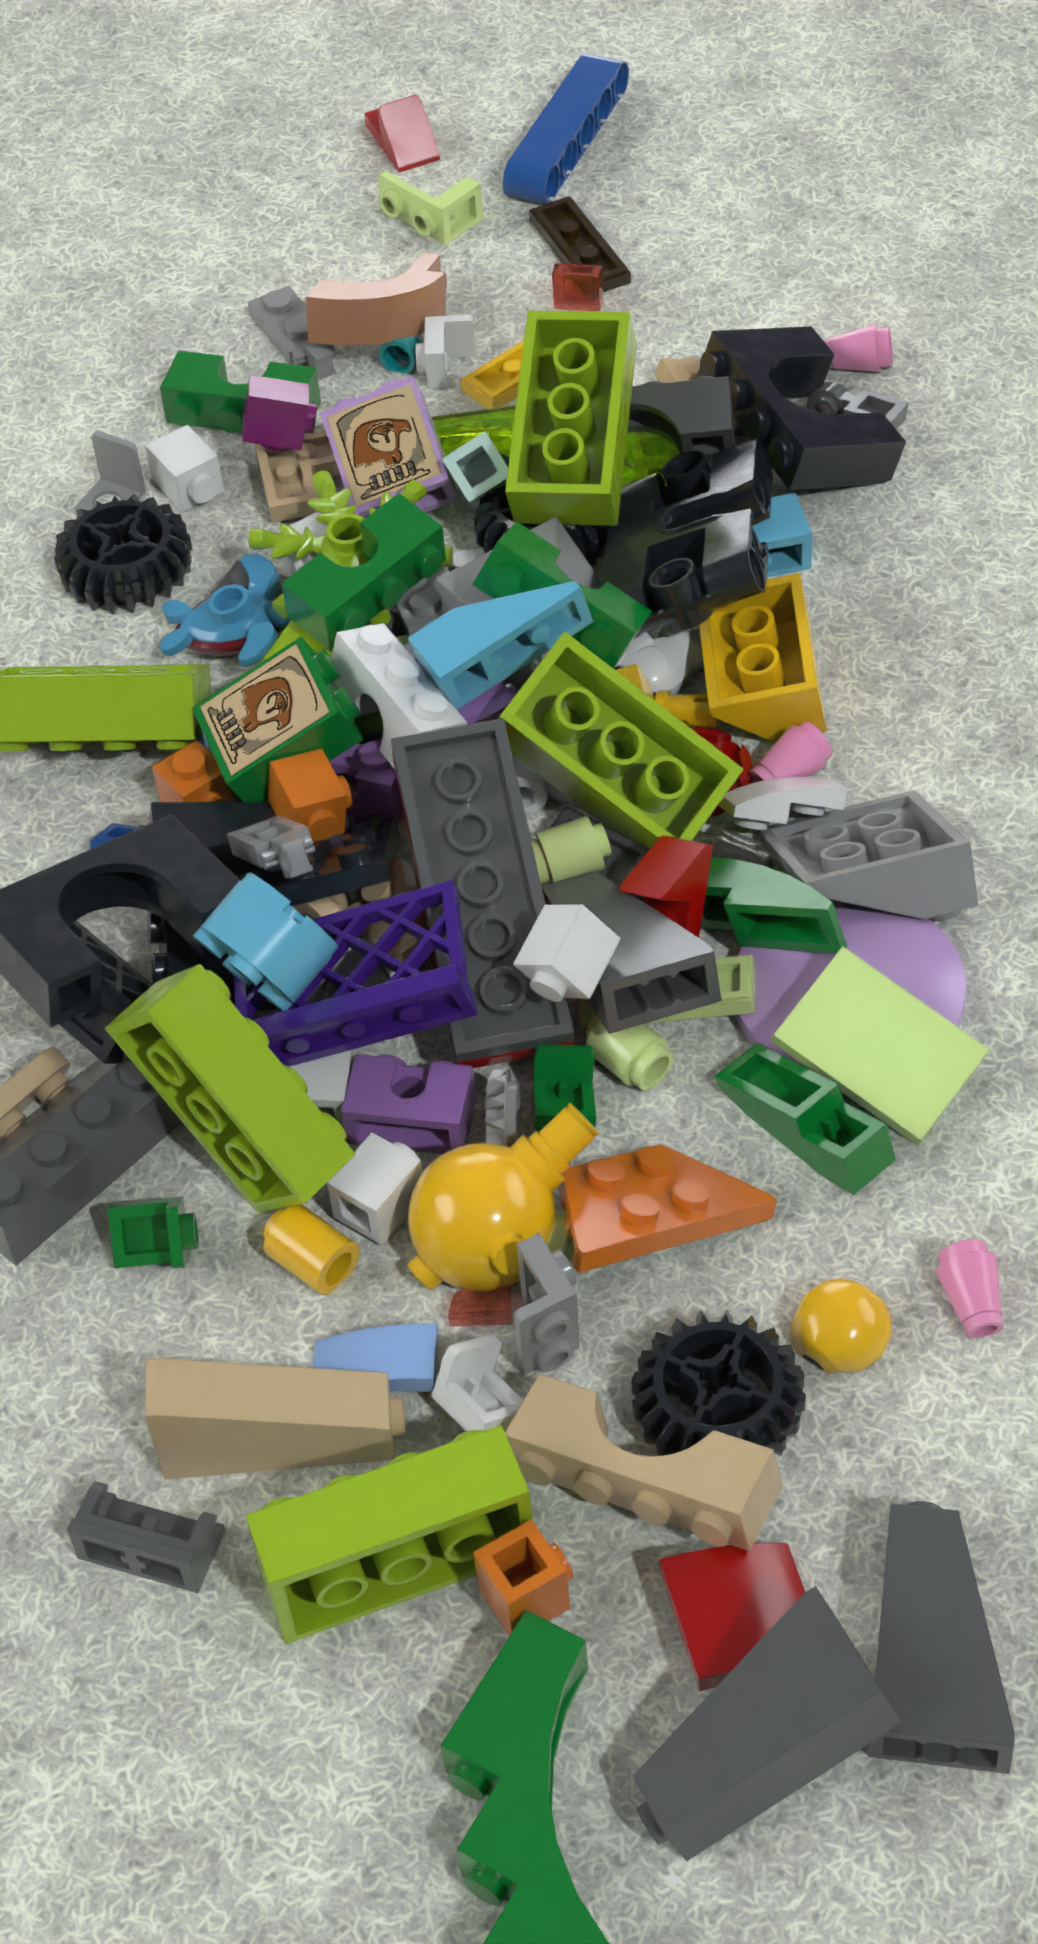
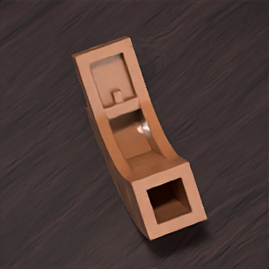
(377, 310)

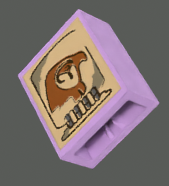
(385, 444)

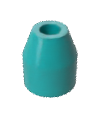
(400, 349)

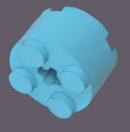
(266, 941)

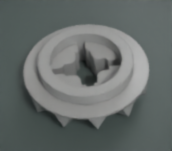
(502, 1108)

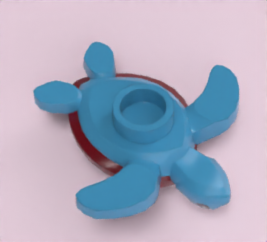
(231, 620)

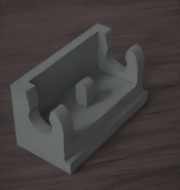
(144, 1539)

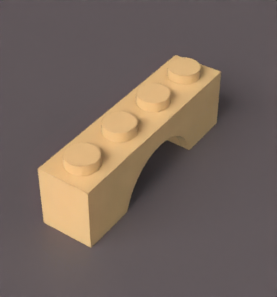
(713, 1488)

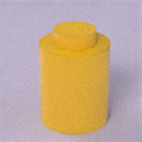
(310, 1248)

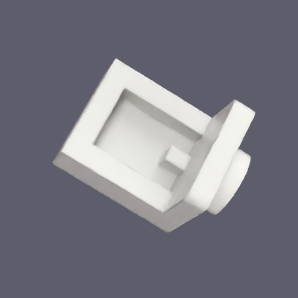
(443, 339)
(470, 1387)

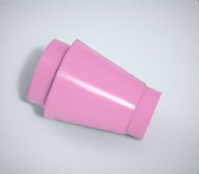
(862, 349)
(795, 754)
(972, 1285)

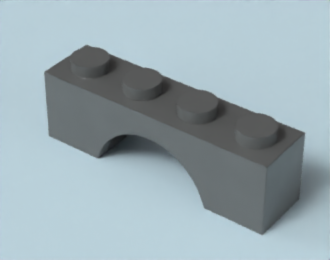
(686, 413)

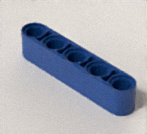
(564, 127)

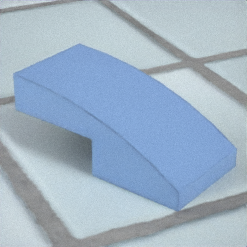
(401, 1350)

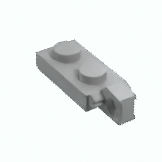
(284, 322)
(274, 845)

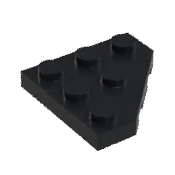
(342, 862)

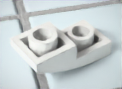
(771, 800)

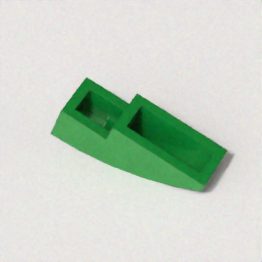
(769, 909)
(808, 1117)

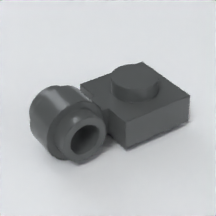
(837, 400)

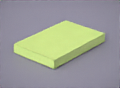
(880, 1045)

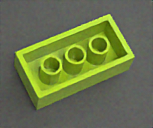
(571, 417)
(101, 704)
(615, 748)
(231, 1089)
(387, 1532)

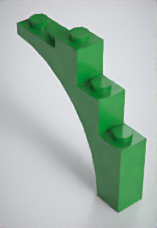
(508, 1751)

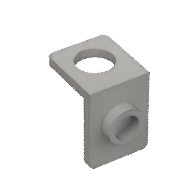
(117, 467)

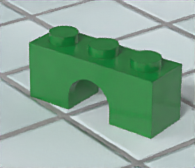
(200, 395)
(528, 563)
(335, 598)

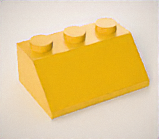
(763, 661)

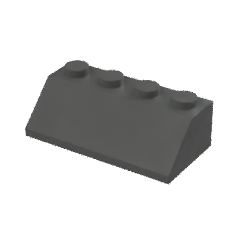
(76, 1151)

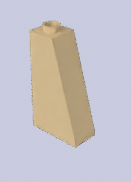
(266, 1417)

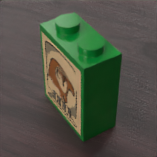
(276, 713)

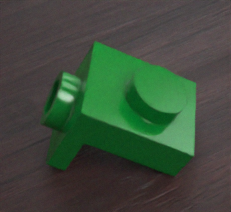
(562, 1077)
(152, 1232)

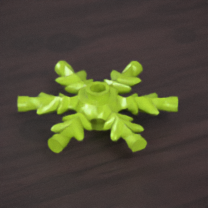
(343, 533)

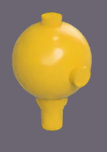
(486, 1200)

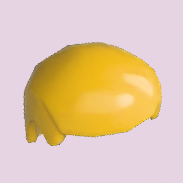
(841, 1326)

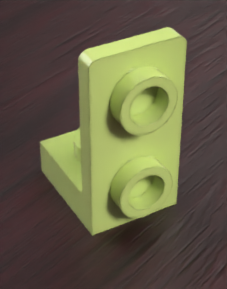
(436, 217)

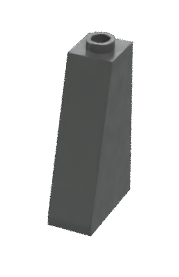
(656, 964)
(938, 1649)
(764, 1731)

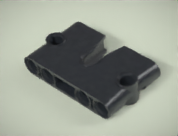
(692, 538)

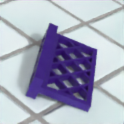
(384, 1011)

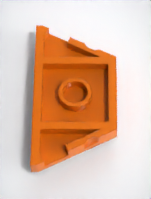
(652, 1203)

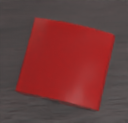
(728, 1602)

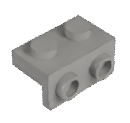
(549, 1320)

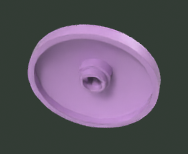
(899, 946)

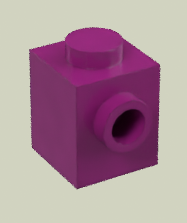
(277, 413)

